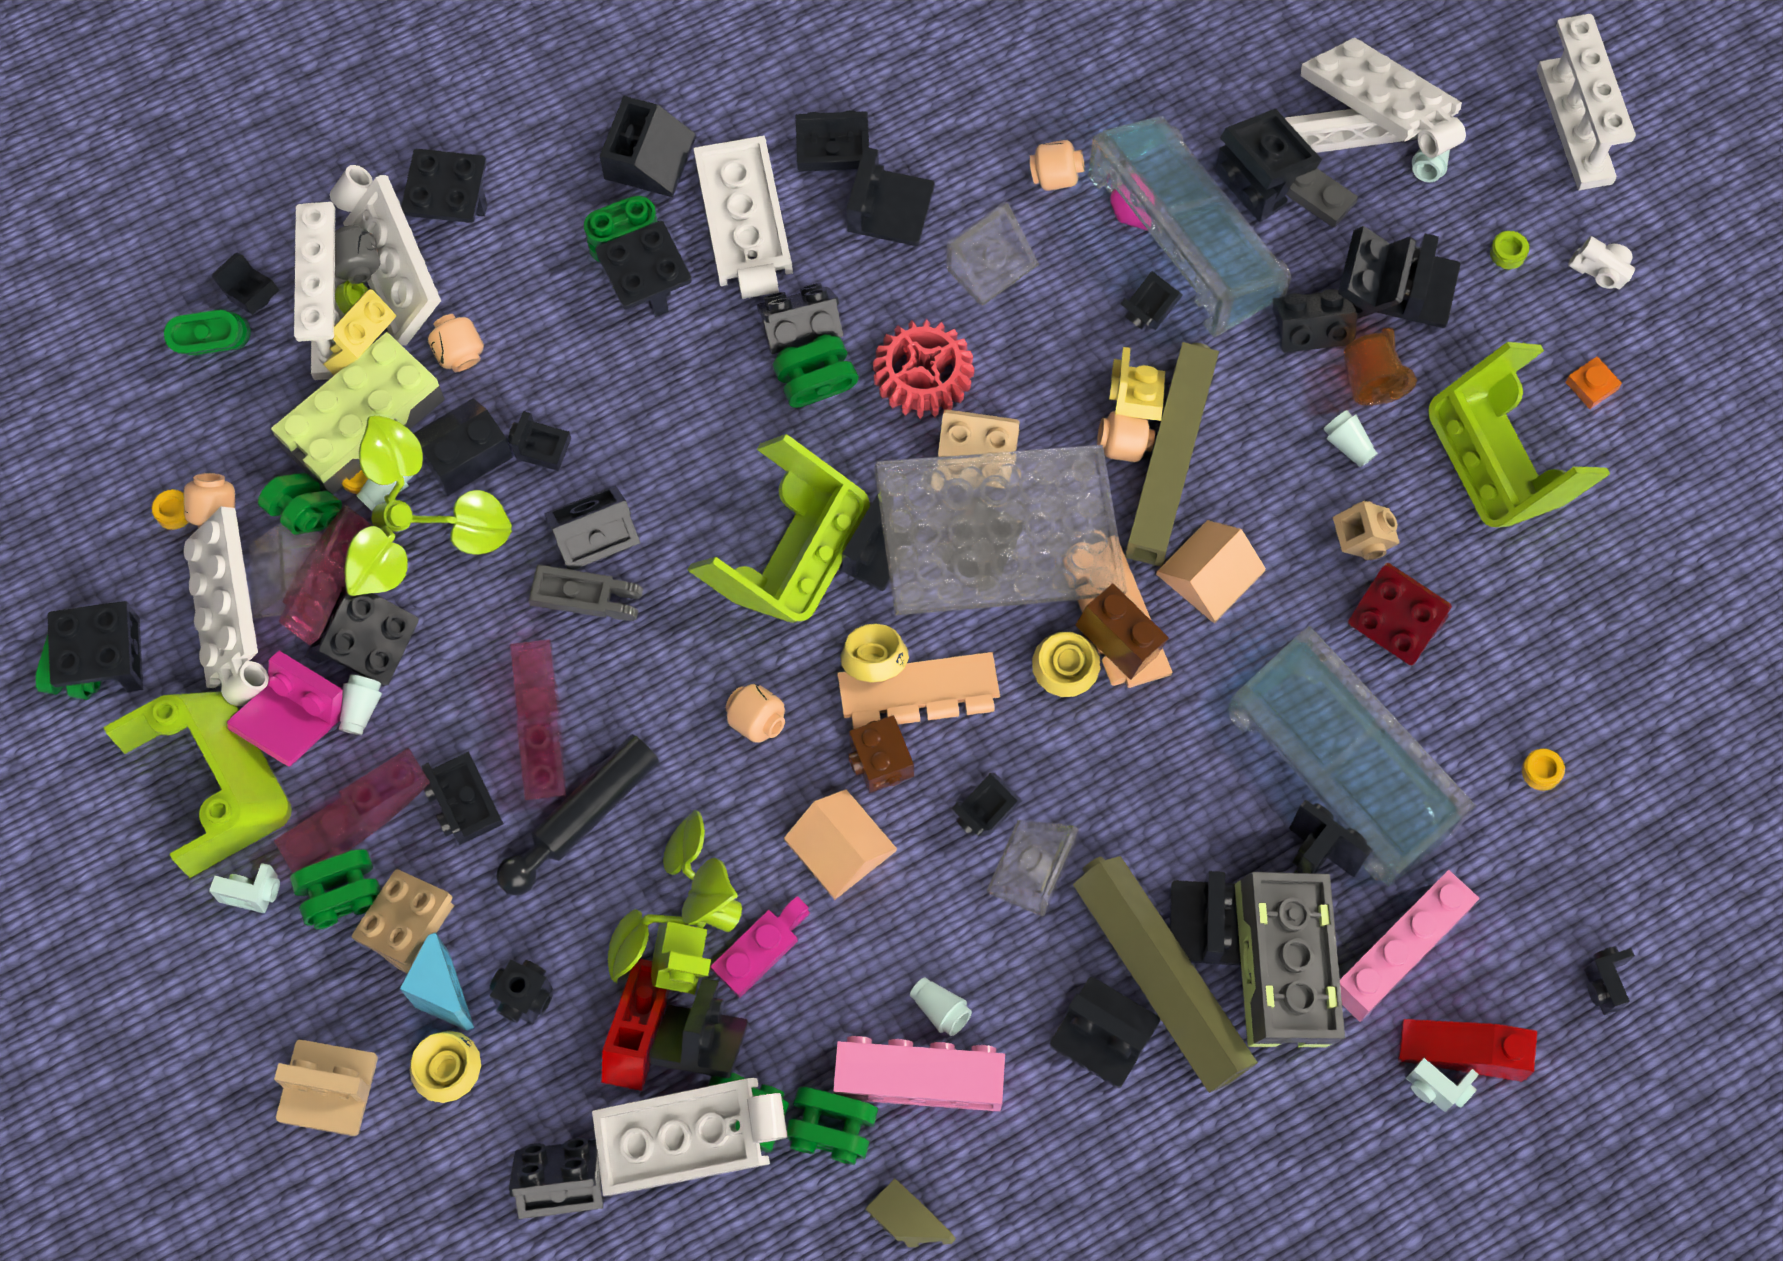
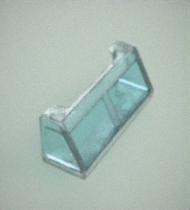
(1189, 220)
(1352, 754)

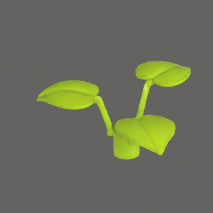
(372, 560)
(707, 902)

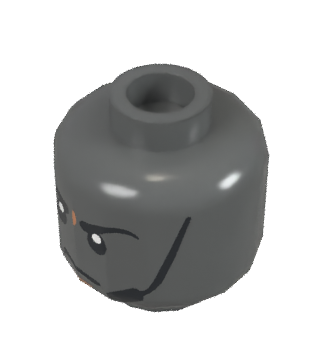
(355, 254)

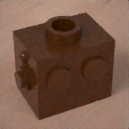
(880, 754)

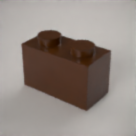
(1121, 631)

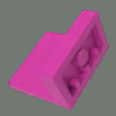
(289, 711)

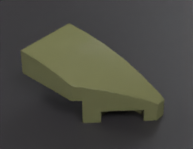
(907, 1217)

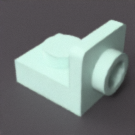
(242, 893)

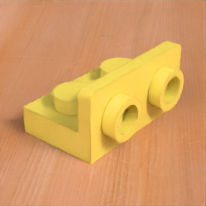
(358, 330)
(1137, 389)

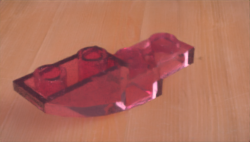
(321, 578)
(538, 720)
(356, 815)

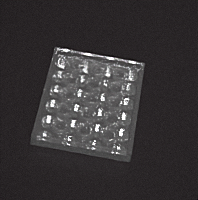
(998, 529)

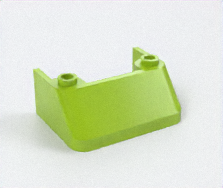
(1487, 450)
(812, 548)
(250, 796)

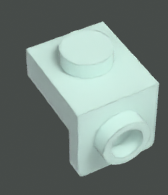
(1435, 1087)

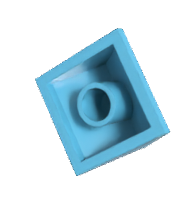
(435, 985)

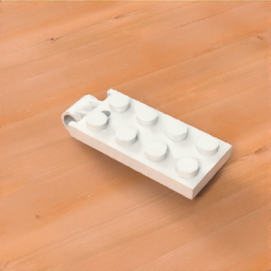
(1388, 95)
(743, 214)
(402, 275)
(224, 609)
(685, 1136)

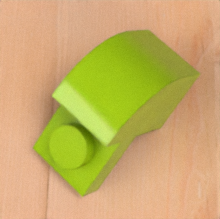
(678, 957)

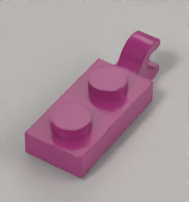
(760, 948)

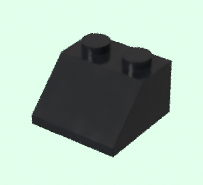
(463, 446)

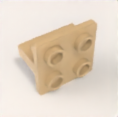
(976, 434)
(403, 918)
(325, 1087)

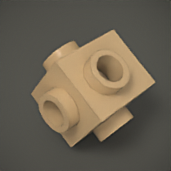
(1366, 530)

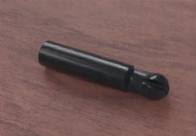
(579, 813)

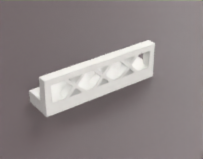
(1340, 130)

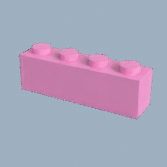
(1405, 944)
(919, 1074)

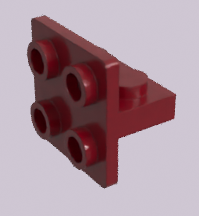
(1400, 614)

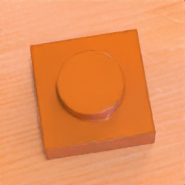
(1593, 382)

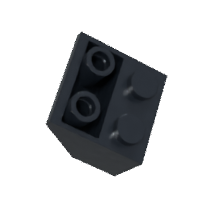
(646, 147)

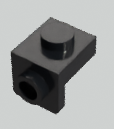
(244, 284)
(1151, 302)
(538, 442)
(986, 806)
(1604, 982)

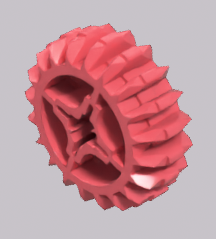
(929, 350)

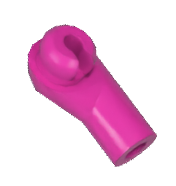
(1123, 212)

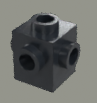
(527, 1003)

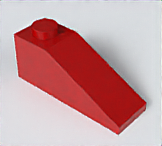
(633, 1029)
(1465, 1046)

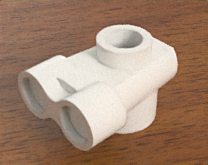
(1606, 263)

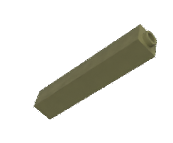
(1172, 454)
(1164, 973)

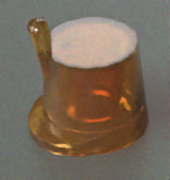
(1376, 369)

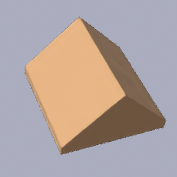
(1213, 568)
(838, 842)

